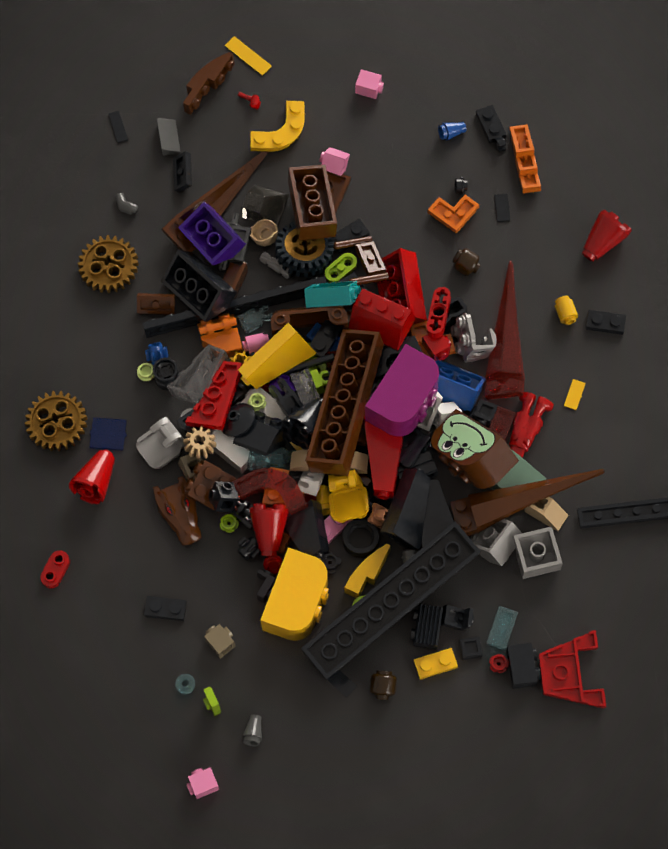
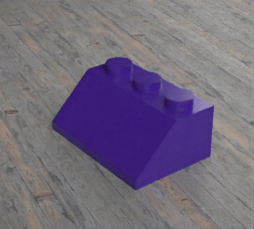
(211, 234)

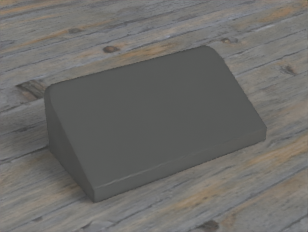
(168, 136)

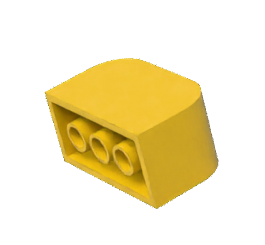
(296, 597)

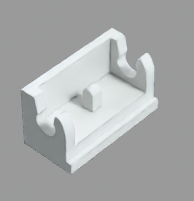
(310, 482)

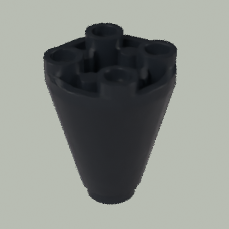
(300, 424)

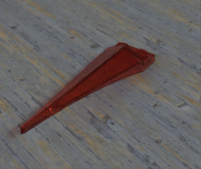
(505, 364)

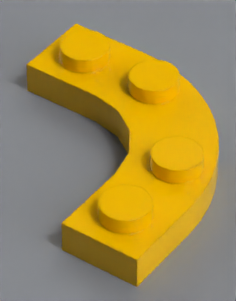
(284, 136)

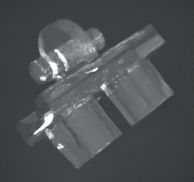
(304, 386)

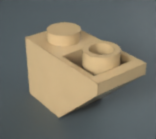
(548, 513)

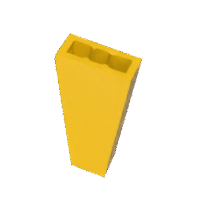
(276, 357)

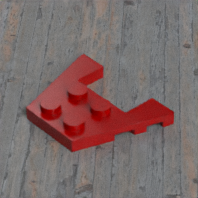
(562, 672)

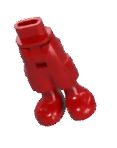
(526, 426)

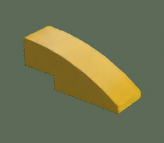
(367, 571)

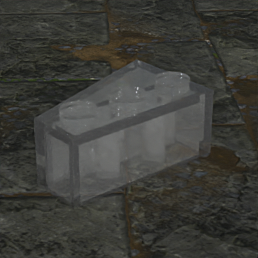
(198, 375)

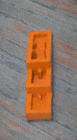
(525, 158)

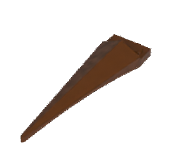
(218, 198)
(489, 507)

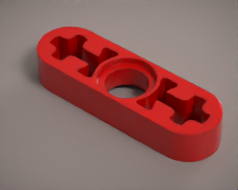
(432, 318)

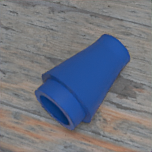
(450, 130)

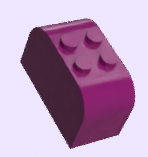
(404, 393)

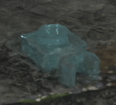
(252, 320)

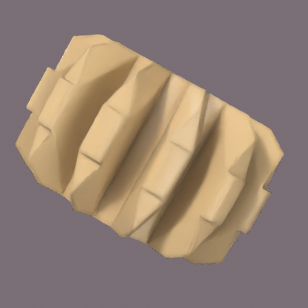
(195, 448)

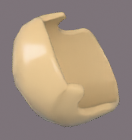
(264, 232)

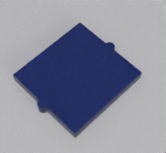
(108, 433)

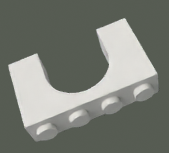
(237, 455)

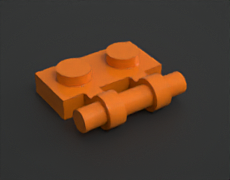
(224, 321)

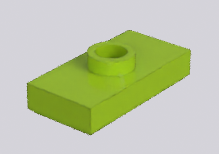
(211, 701)

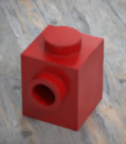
(437, 347)

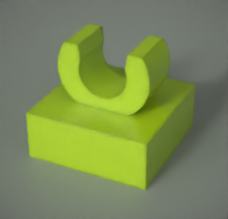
(318, 380)

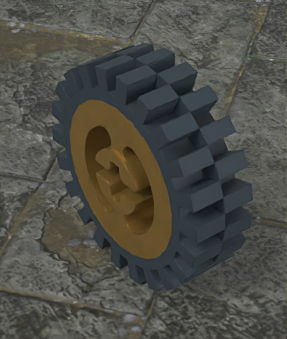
(291, 252)

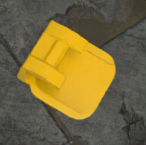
(347, 500)

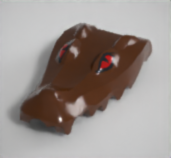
(178, 511)

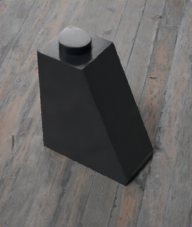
(309, 530)

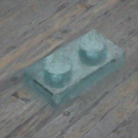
(502, 628)

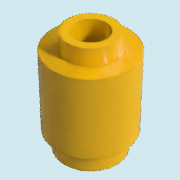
(566, 310)

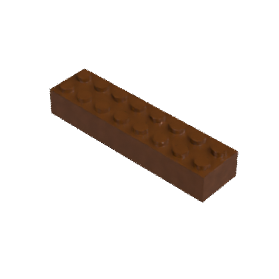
(344, 402)

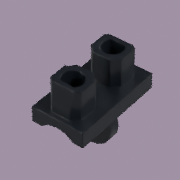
(242, 513)

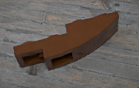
(208, 77)

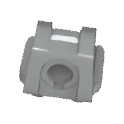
(466, 345)
(160, 444)

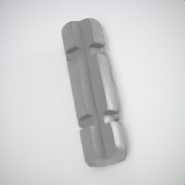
(273, 264)

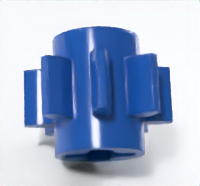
(155, 352)

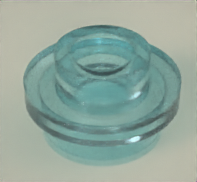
(188, 689)

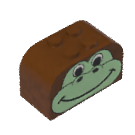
(472, 451)

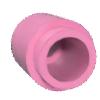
(254, 342)

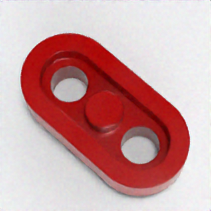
(55, 568)

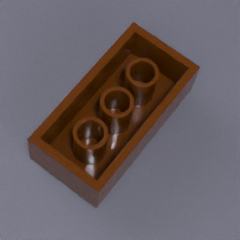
(312, 202)

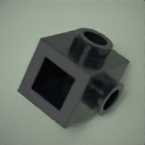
(223, 496)

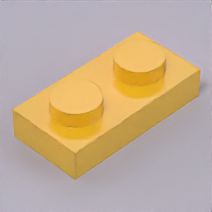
(435, 663)

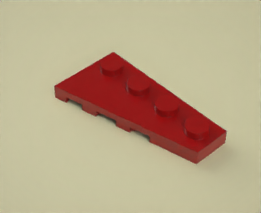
(217, 399)

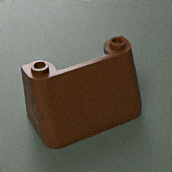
(308, 317)

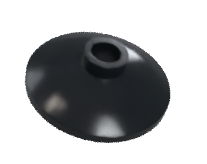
(239, 420)

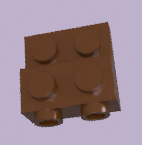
(203, 480)

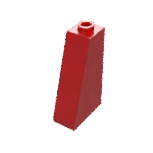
(384, 460)

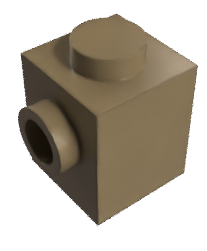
(219, 640)

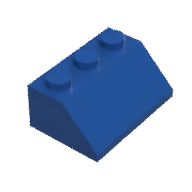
(459, 385)

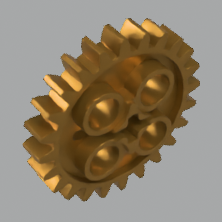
(108, 264)
(50, 406)

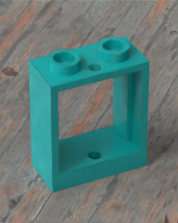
(331, 294)

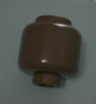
(466, 262)
(383, 684)

